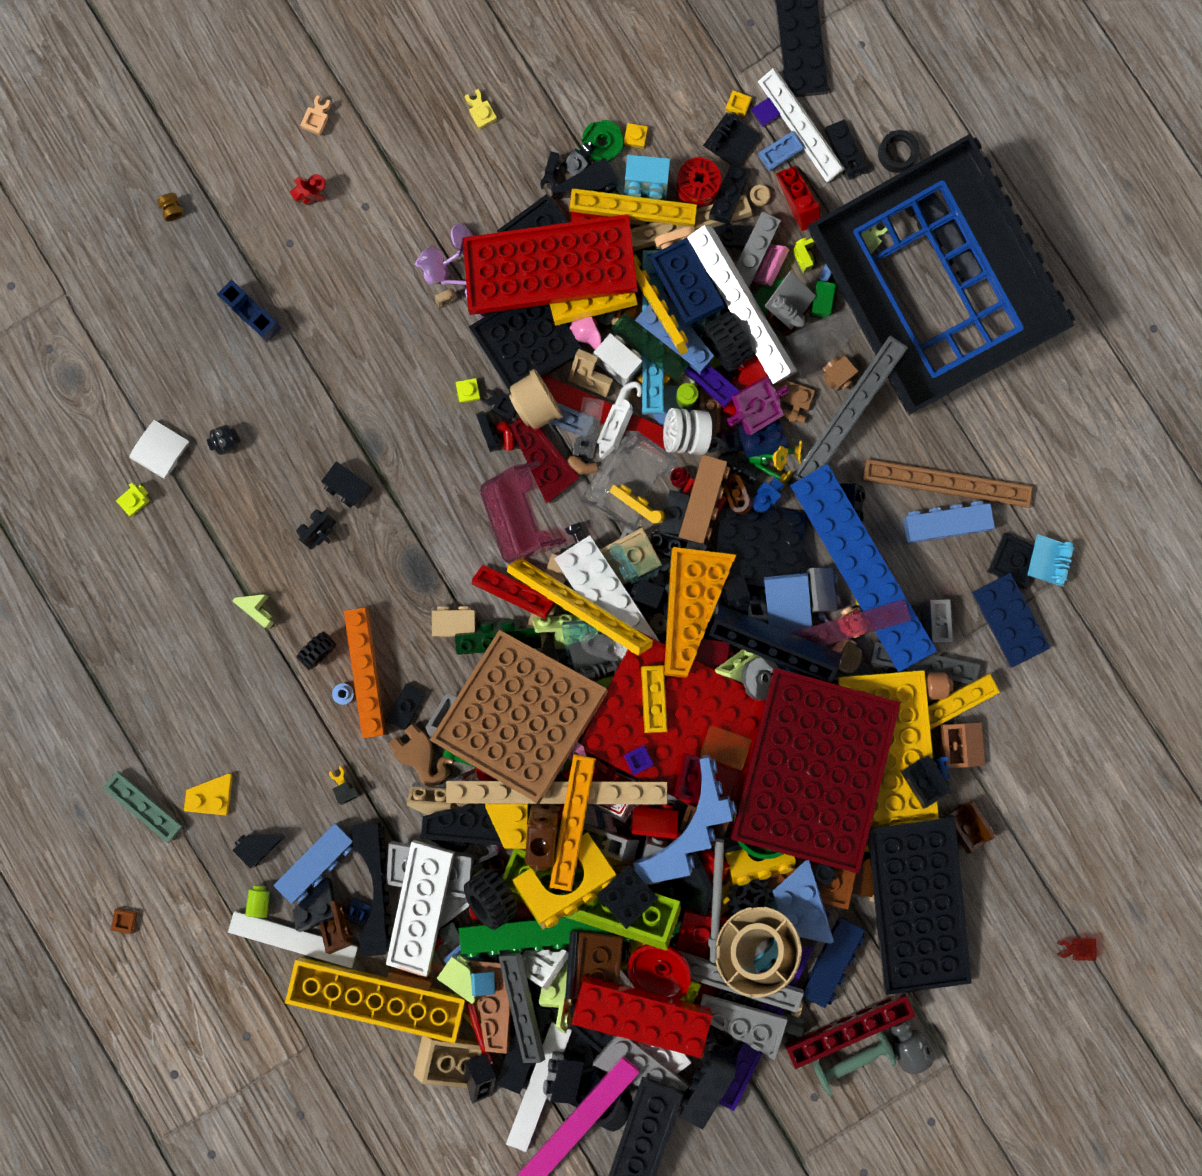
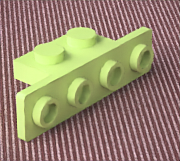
(553, 624)
(556, 998)

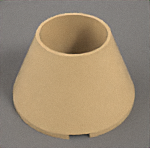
(737, 948)

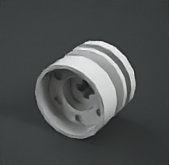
(687, 431)

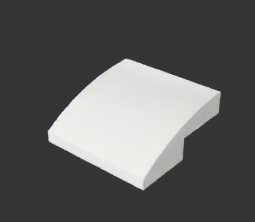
(159, 449)

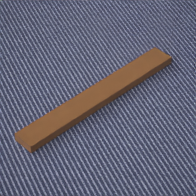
(947, 483)

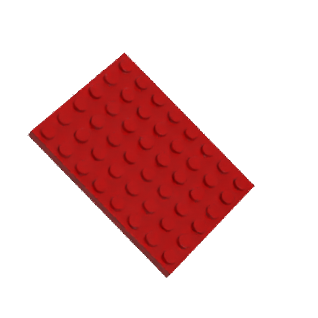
(691, 707)

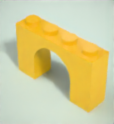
(549, 907)

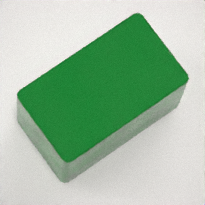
(823, 301)

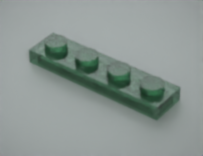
(650, 347)

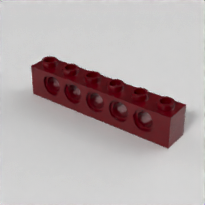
(849, 1030)

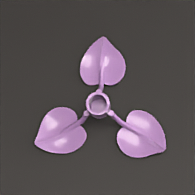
(432, 260)

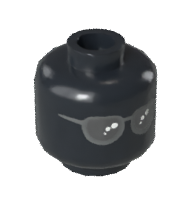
(223, 439)

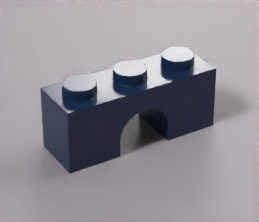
(249, 311)

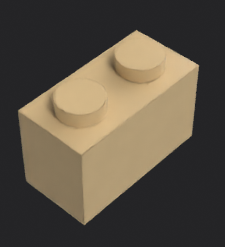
(451, 622)

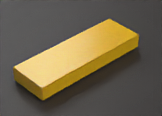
(654, 699)

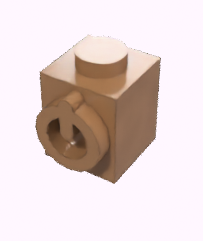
(839, 373)

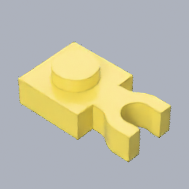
(481, 111)

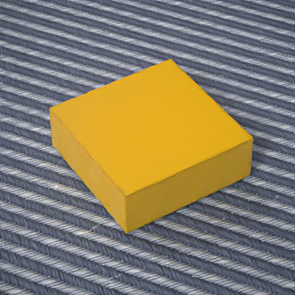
(738, 103)

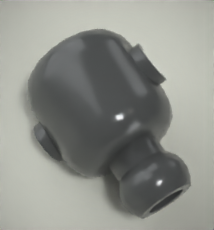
(911, 1049)

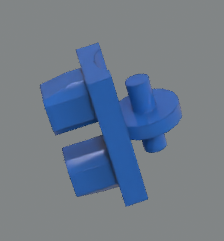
(767, 495)

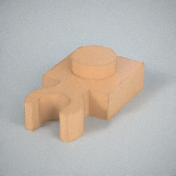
(316, 119)

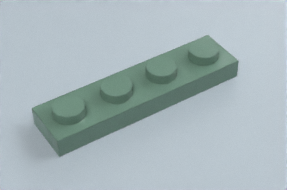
(142, 807)

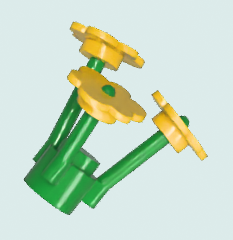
(779, 459)

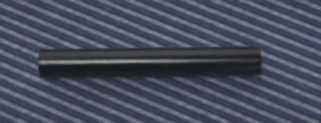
(571, 967)

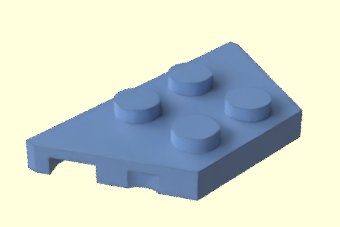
(802, 904)

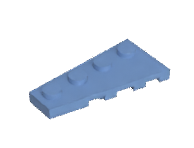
(698, 354)

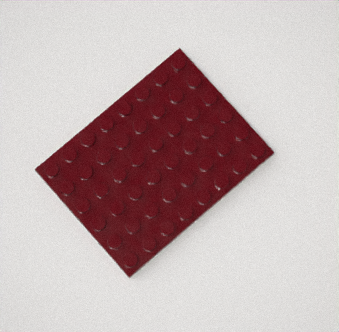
(815, 770)

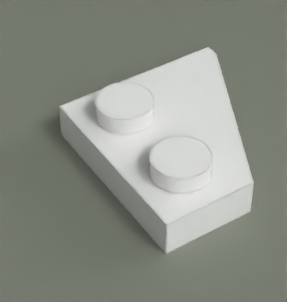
(543, 966)

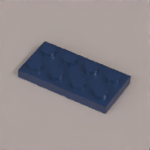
(686, 282)
(1010, 620)

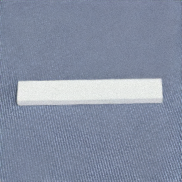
(801, 125)
(289, 939)
(534, 1096)

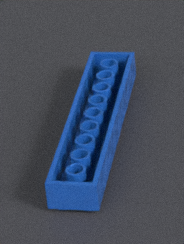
(860, 563)

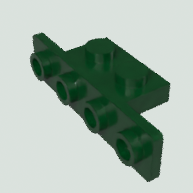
(486, 631)

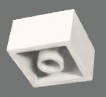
(618, 359)

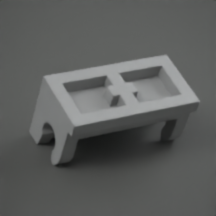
(937, 620)

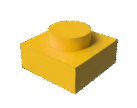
(635, 136)

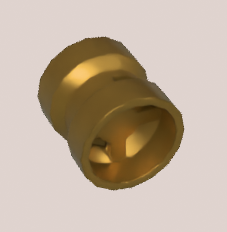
(170, 207)

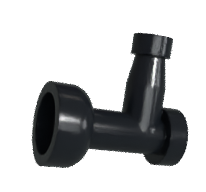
(573, 530)

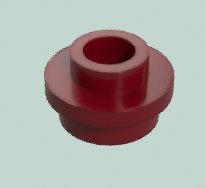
(679, 477)

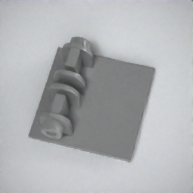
(790, 301)

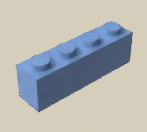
(948, 523)
(314, 863)

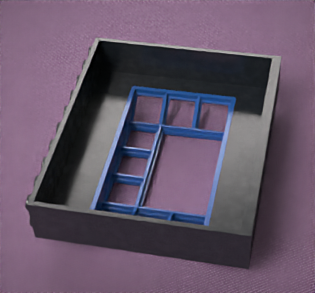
(989, 232)

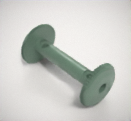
(854, 1062)

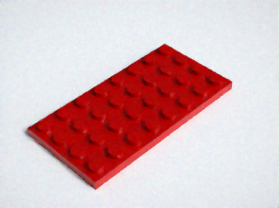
(549, 264)

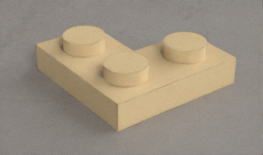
(585, 376)

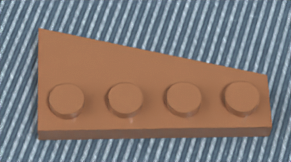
(494, 1010)

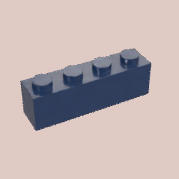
(832, 962)

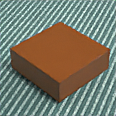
(124, 921)

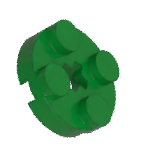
(614, 139)

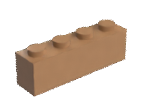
(703, 499)

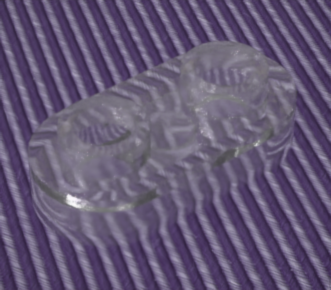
(601, 645)

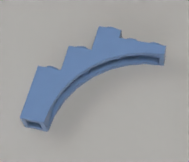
(711, 810)

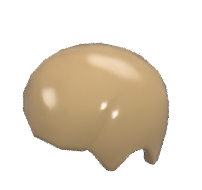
(850, 657)

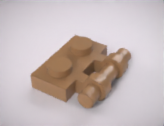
(798, 397)

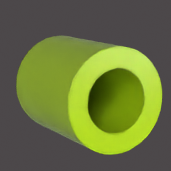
(686, 396)
(257, 902)

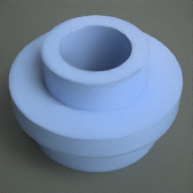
(349, 694)

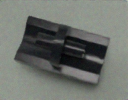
(318, 530)

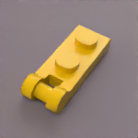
(638, 504)

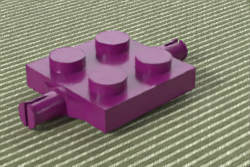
(757, 405)

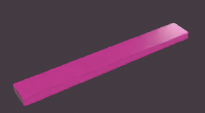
(581, 1119)

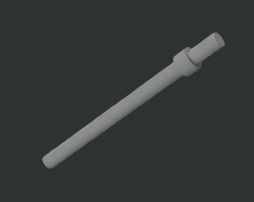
(716, 901)

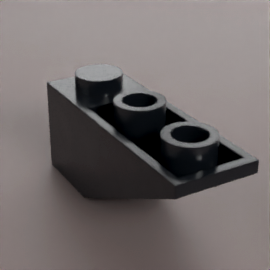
(664, 542)

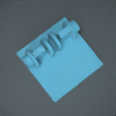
(1050, 560)

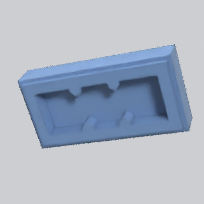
(781, 151)

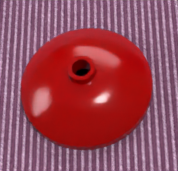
(648, 974)

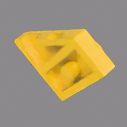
(210, 797)
(510, 823)

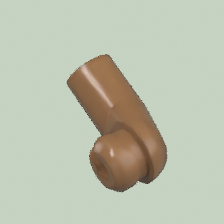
(581, 467)

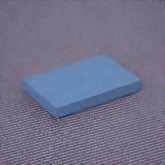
(788, 602)

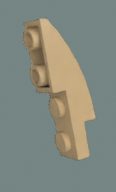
(431, 800)

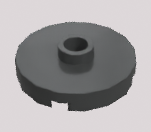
(752, 677)

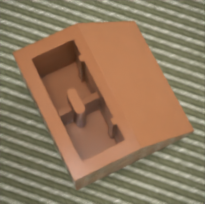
(962, 745)

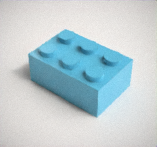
(646, 177)

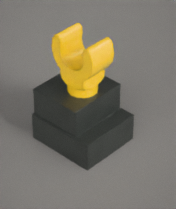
(344, 792)

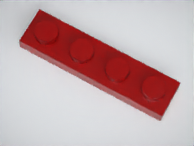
(513, 591)

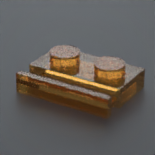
(726, 747)
(410, 979)

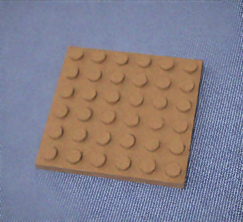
(519, 716)

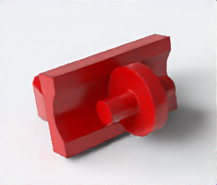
(309, 189)

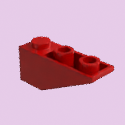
(799, 198)

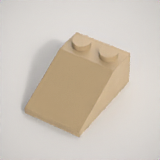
(444, 1062)

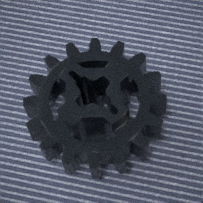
(740, 900)

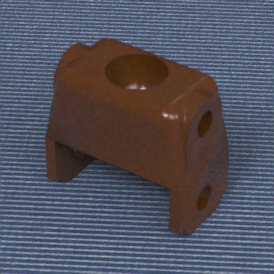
(542, 836)

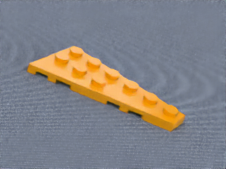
(693, 595)

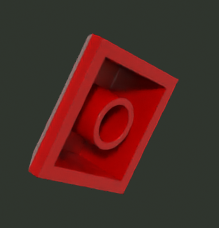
(655, 821)

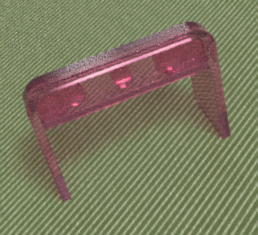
(511, 515)

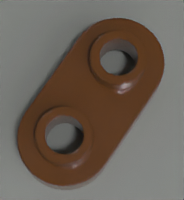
(739, 495)

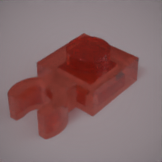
(1081, 949)

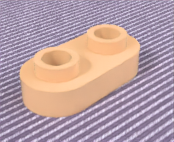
(672, 237)

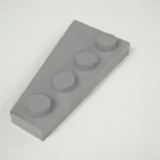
(751, 1025)
(649, 1065)

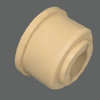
(534, 401)

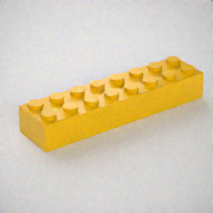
(374, 1000)

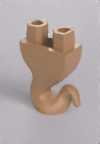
(419, 755)

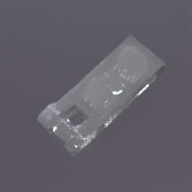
(588, 426)

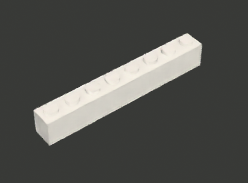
(742, 303)

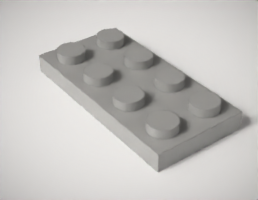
(460, 873)

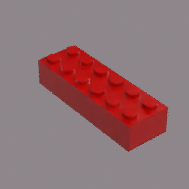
(642, 1016)

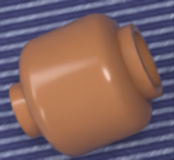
(938, 685)

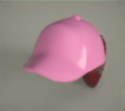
(586, 331)

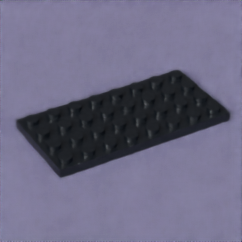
(919, 904)

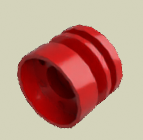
(694, 192)

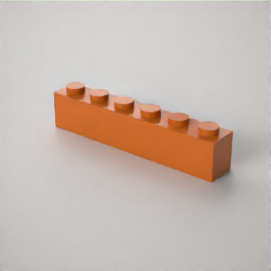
(365, 673)

